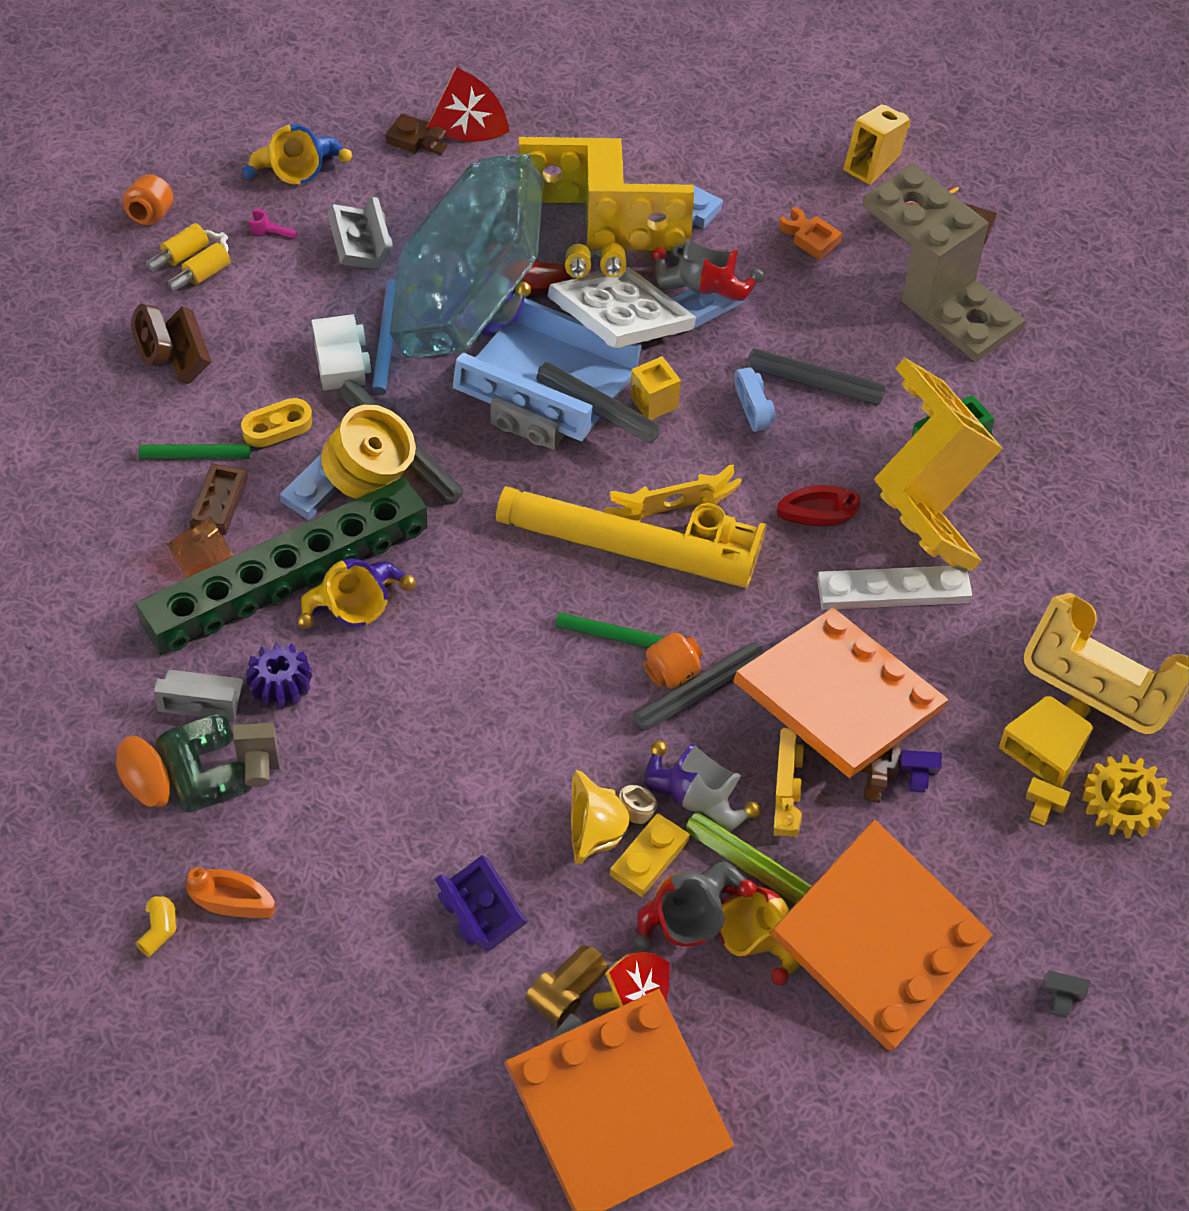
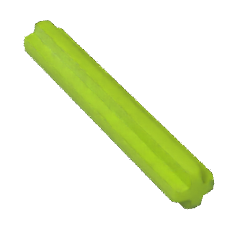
(746, 857)

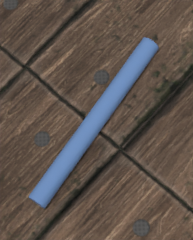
(385, 342)

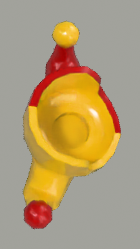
(749, 924)

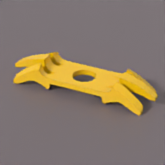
(645, 502)

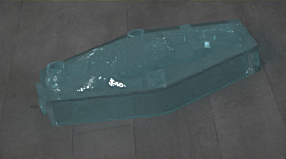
(467, 256)

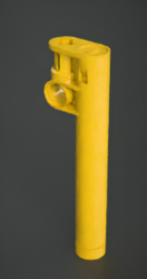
(719, 553)

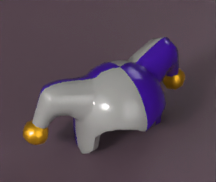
(698, 785)

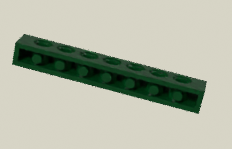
(374, 521)

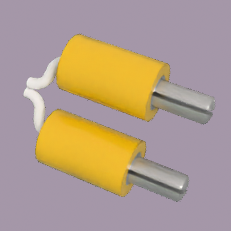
(611, 260)
(199, 266)

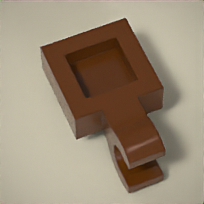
(413, 134)
(878, 771)

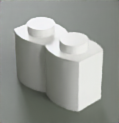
(339, 351)

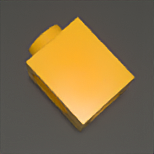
(655, 388)

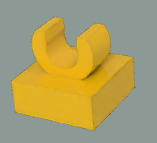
(1046, 798)

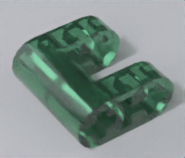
(181, 753)

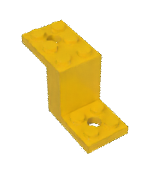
(613, 209)
(936, 466)

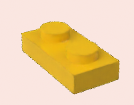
(649, 854)

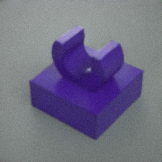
(919, 766)

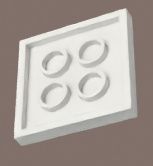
(621, 308)

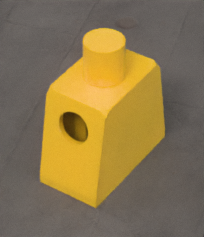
(877, 132)
(1049, 738)

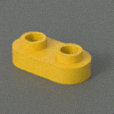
(276, 422)

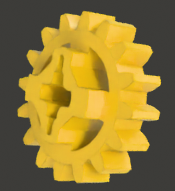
(1123, 807)

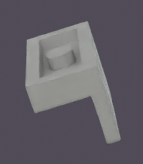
(198, 694)

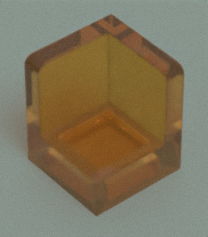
(199, 548)

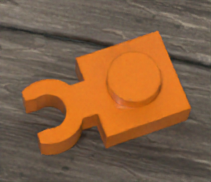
(812, 236)

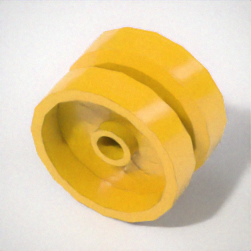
(367, 450)

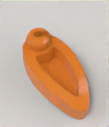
(143, 771)
(229, 893)

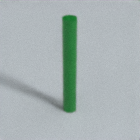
(195, 451)
(606, 630)

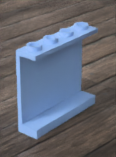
(541, 335)

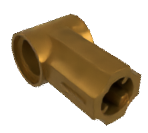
(561, 992)

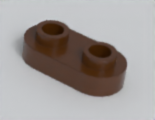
(151, 335)

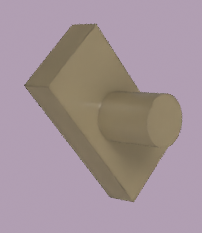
(258, 749)

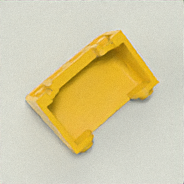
(1099, 675)

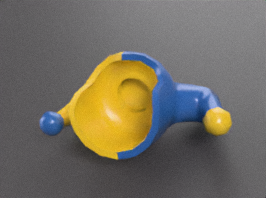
(295, 154)

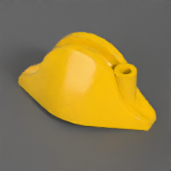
(596, 818)

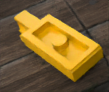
(788, 789)

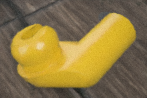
(162, 925)

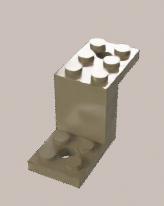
(944, 261)

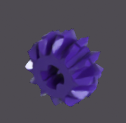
(278, 675)

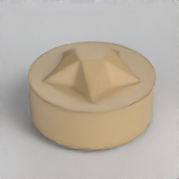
(639, 803)

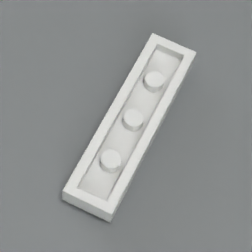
(894, 587)

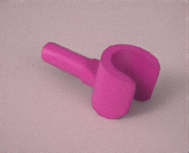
(262, 226)

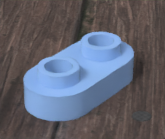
(750, 392)

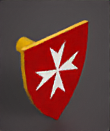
(469, 110)
(633, 978)

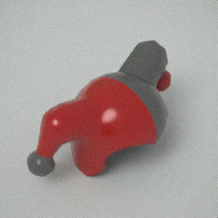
(704, 272)
(690, 906)

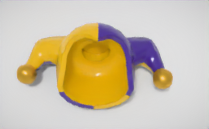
(353, 592)

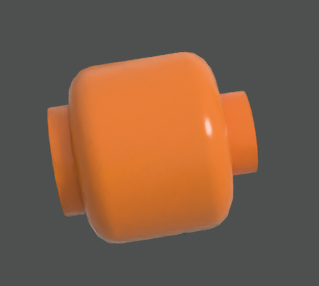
(148, 199)
(673, 660)

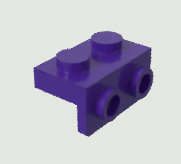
(481, 904)

